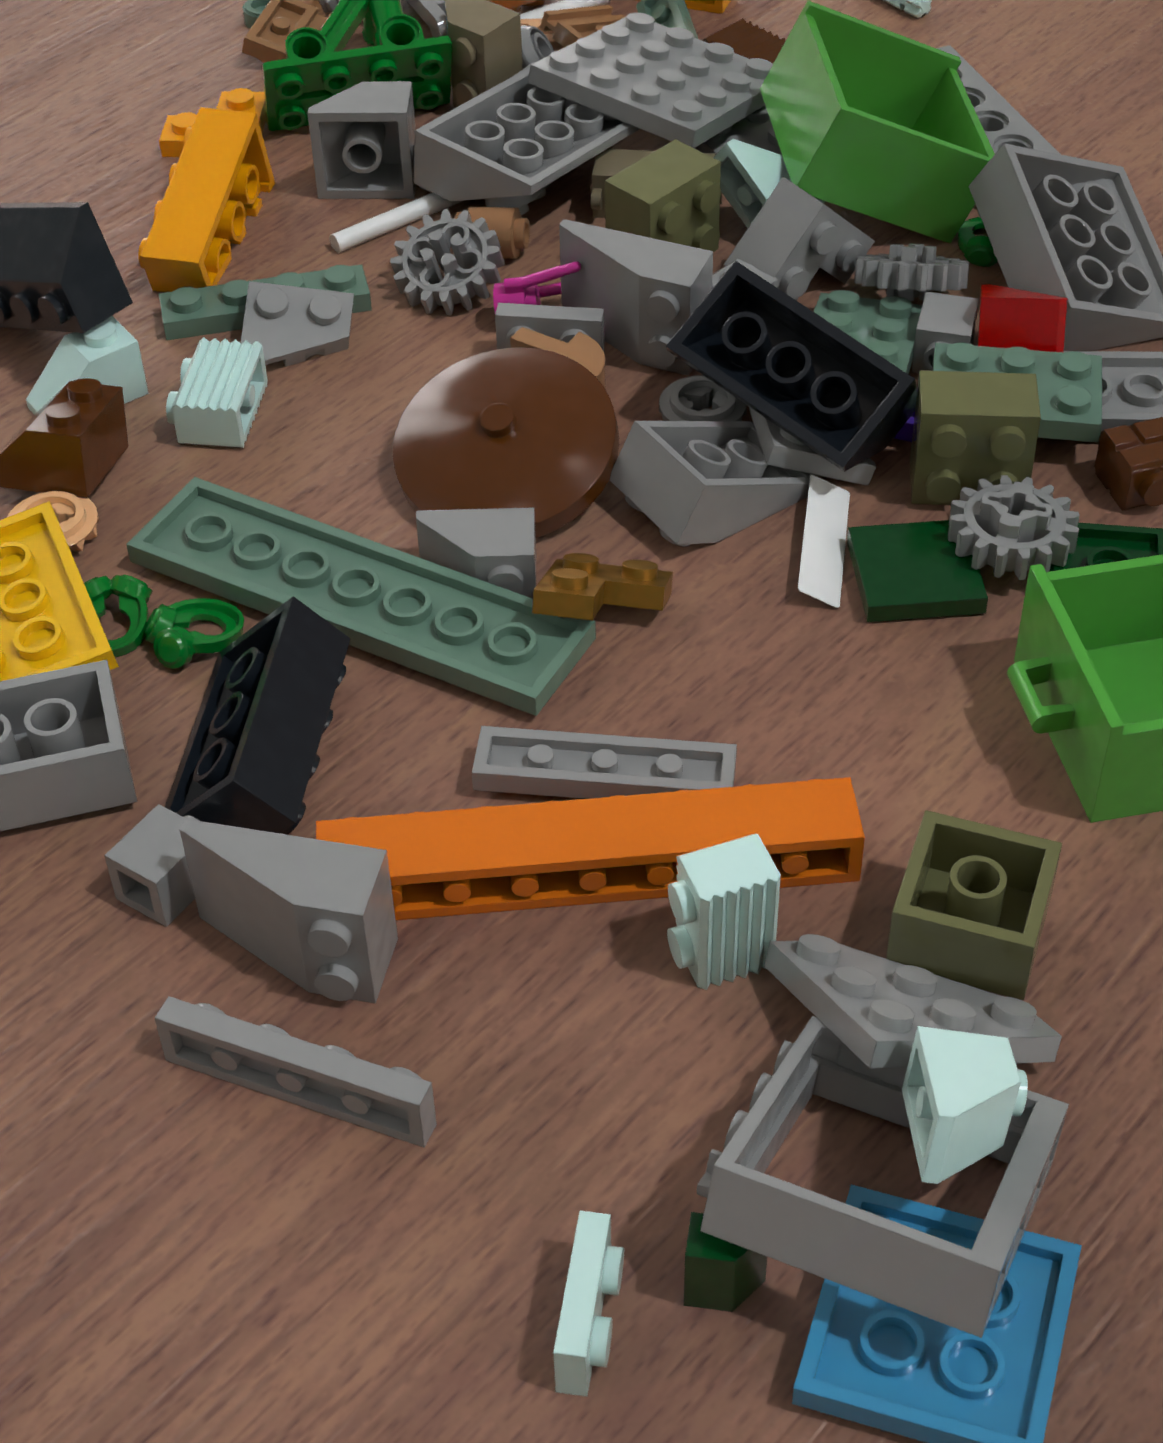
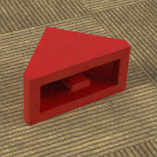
(1021, 319)

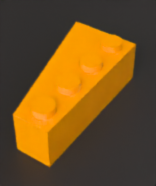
(207, 201)

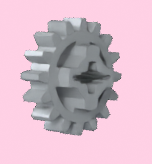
(1013, 526)

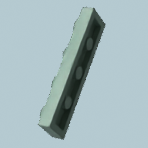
(222, 307)

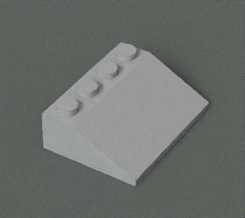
(509, 142)
(1075, 235)

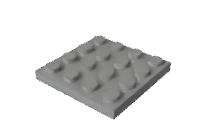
(656, 79)

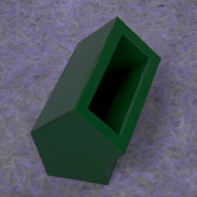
(719, 1272)

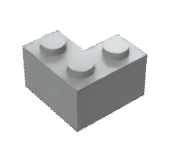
(797, 237)

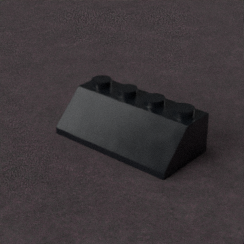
(56, 268)
(796, 368)
(262, 723)

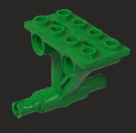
(320, 67)

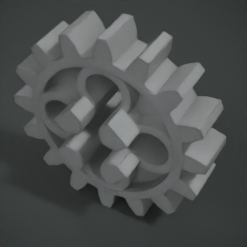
(911, 271)
(420, 275)

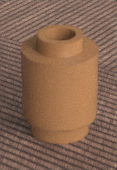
(510, 228)

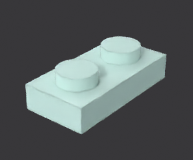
(582, 1332)

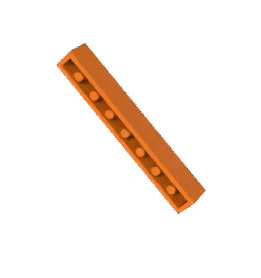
(602, 846)

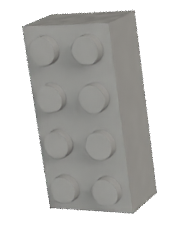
(61, 746)

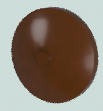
(508, 435)

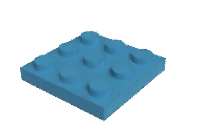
(929, 1378)

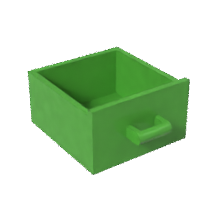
(875, 122)
(1095, 679)

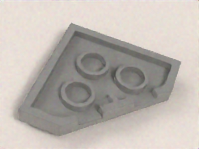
(881, 1002)

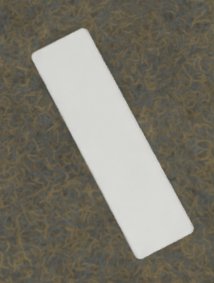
(824, 541)

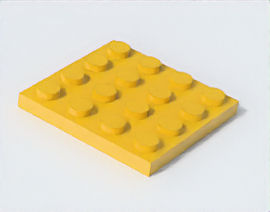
(43, 600)

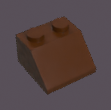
(68, 441)

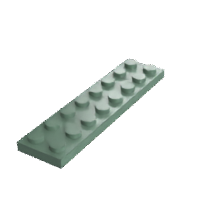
(368, 591)

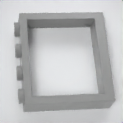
(848, 1242)

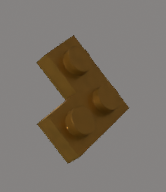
(581, 585)

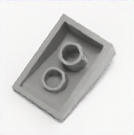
(640, 284)
(702, 478)
(297, 904)

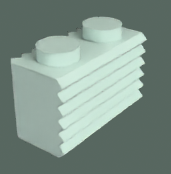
(218, 393)
(724, 910)

